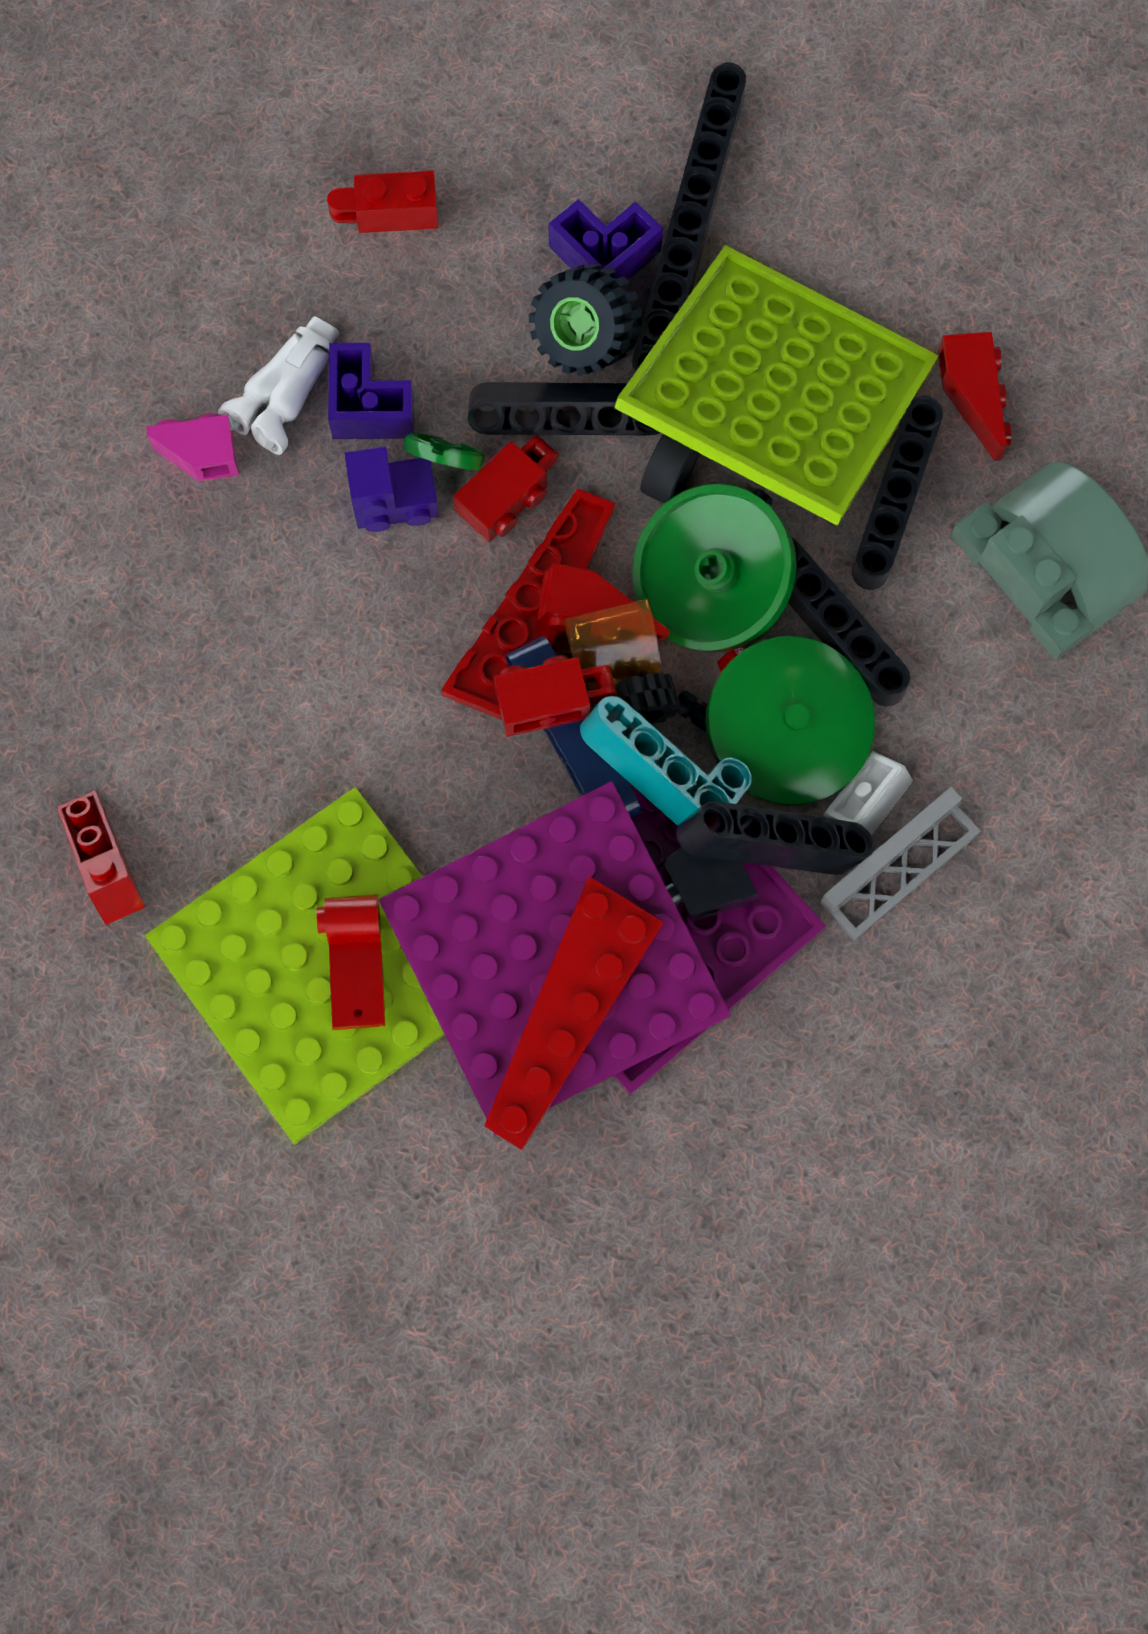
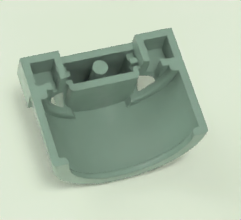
(1058, 539)

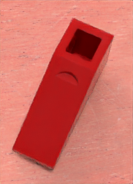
(971, 382)
(576, 592)
(100, 858)

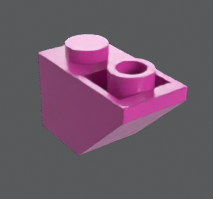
(197, 446)

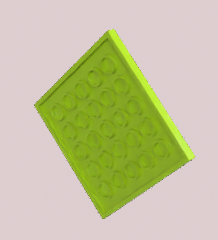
(778, 384)
(263, 970)

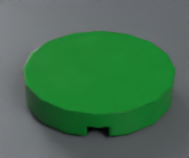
(443, 452)

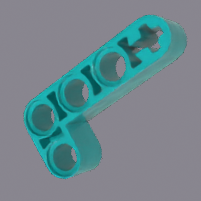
(656, 764)

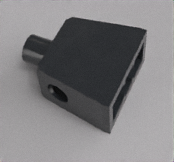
(707, 884)

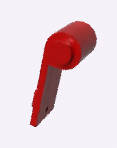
(354, 960)

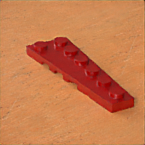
(568, 542)
(583, 983)

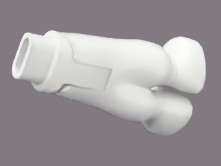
(282, 386)

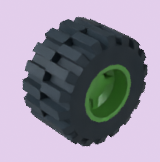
(585, 319)

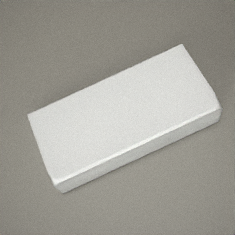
(871, 792)

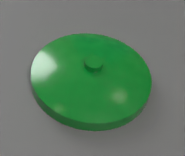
(715, 567)
(792, 718)

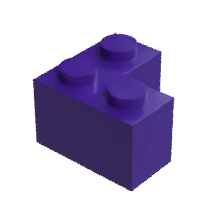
(622, 244)
(364, 406)
(390, 491)

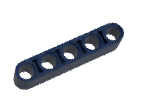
(582, 763)

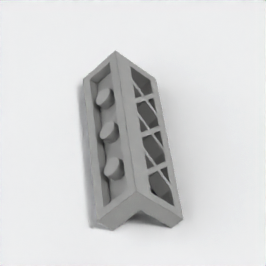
(892, 850)

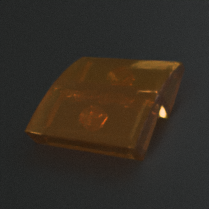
(617, 638)

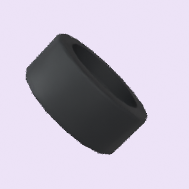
(668, 469)

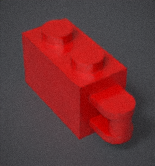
(387, 202)
(505, 488)
(549, 693)

